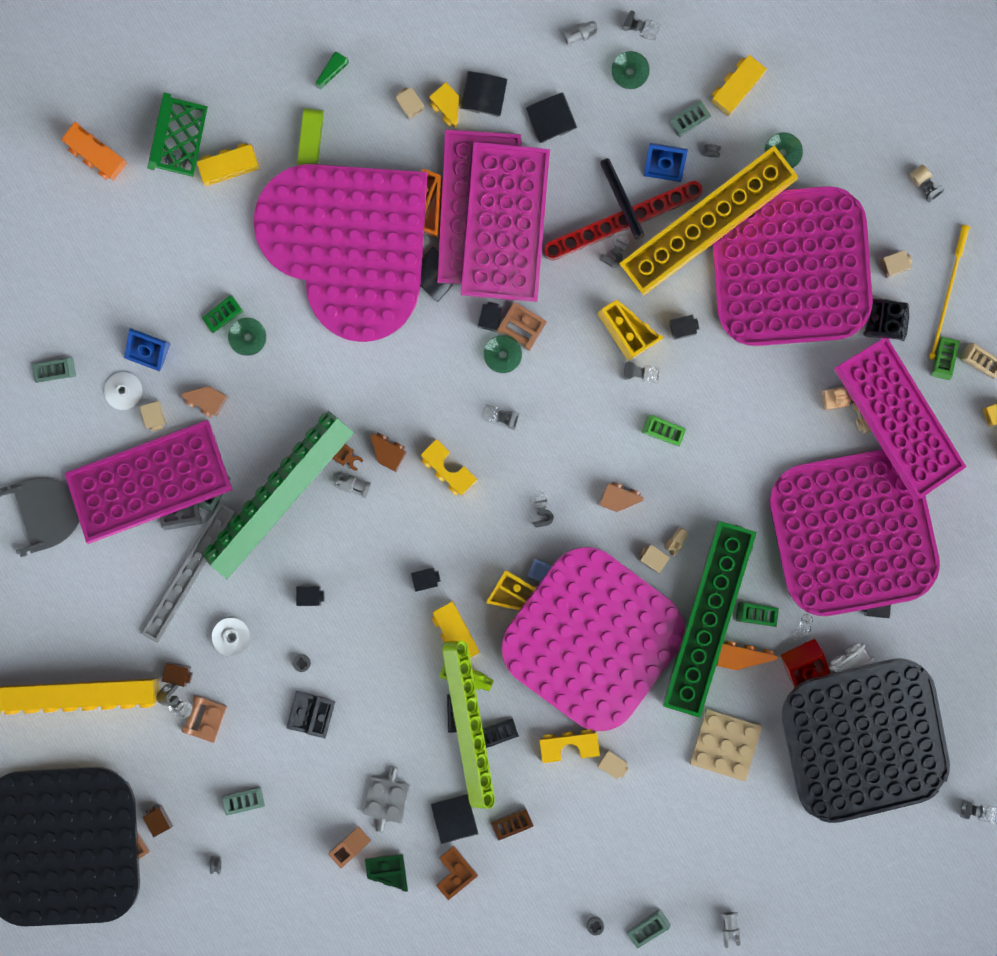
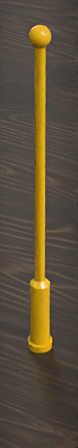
(958, 253)

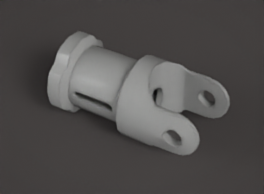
(581, 32)
(351, 484)
(730, 928)

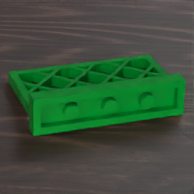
(161, 130)

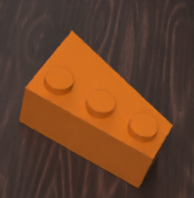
(93, 152)
(432, 208)

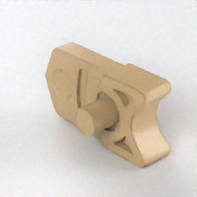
(675, 543)

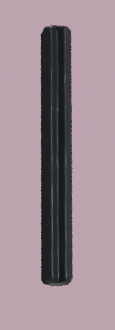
(622, 199)

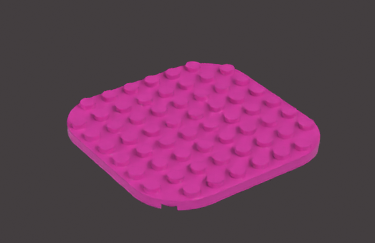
(796, 270)
(852, 535)
(592, 638)

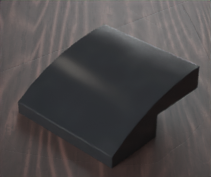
(483, 93)
(551, 117)
(429, 276)
(310, 714)
(454, 819)

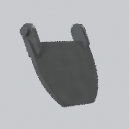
(46, 512)

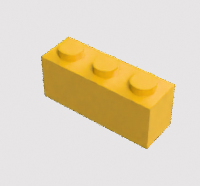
(738, 84)
(228, 164)
(453, 626)

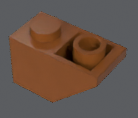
(388, 454)

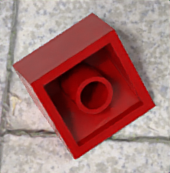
(805, 662)

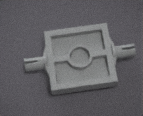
(386, 799)

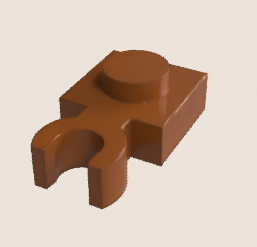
(345, 455)

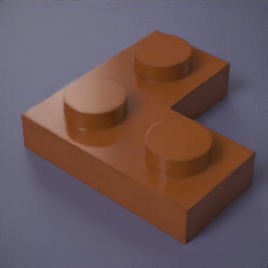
(460, 873)

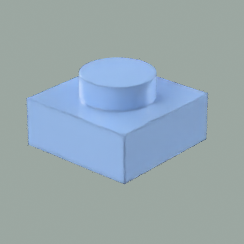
(538, 570)

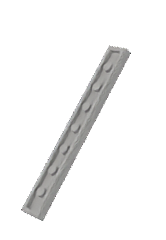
(187, 574)

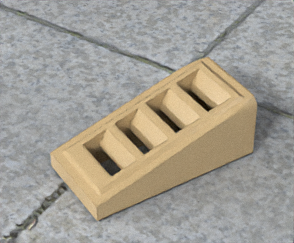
(971, 361)

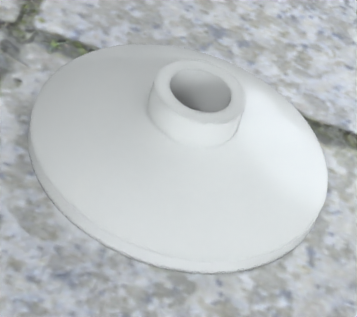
(132, 393)
(221, 639)

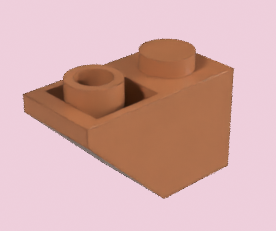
(206, 398)
(618, 499)
(349, 847)

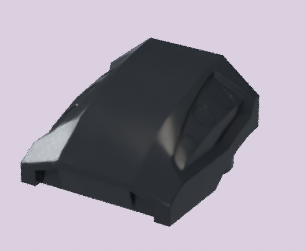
(888, 320)

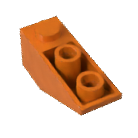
(739, 658)

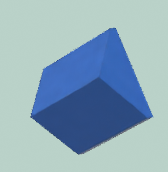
(665, 162)
(146, 349)

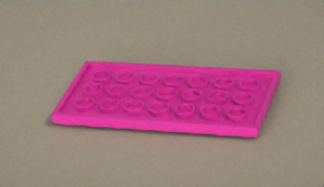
(455, 197)
(505, 222)
(900, 418)
(148, 481)

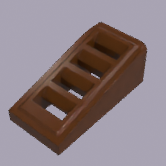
(524, 812)

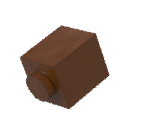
(177, 674)
(157, 820)

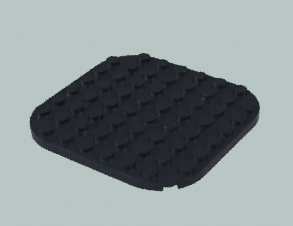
(866, 740)
(67, 847)

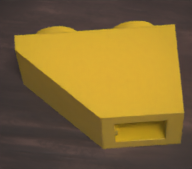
(447, 103)

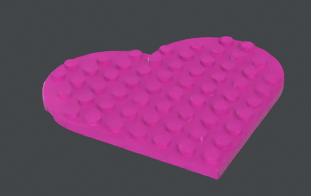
(352, 241)

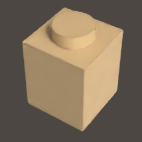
(409, 102)
(896, 263)
(153, 416)
(653, 558)
(613, 765)

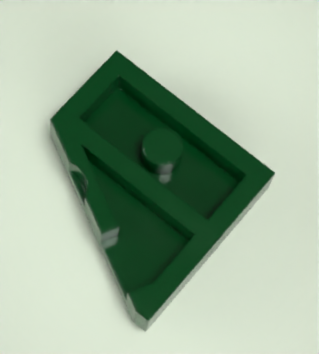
(388, 870)

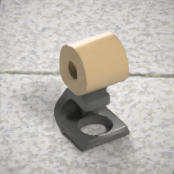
(921, 178)

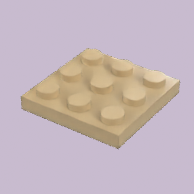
(725, 745)

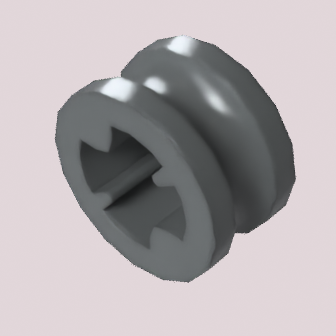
(712, 150)
(297, 667)
(215, 865)
(599, 930)

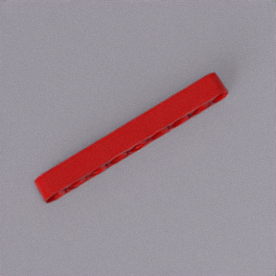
(612, 221)

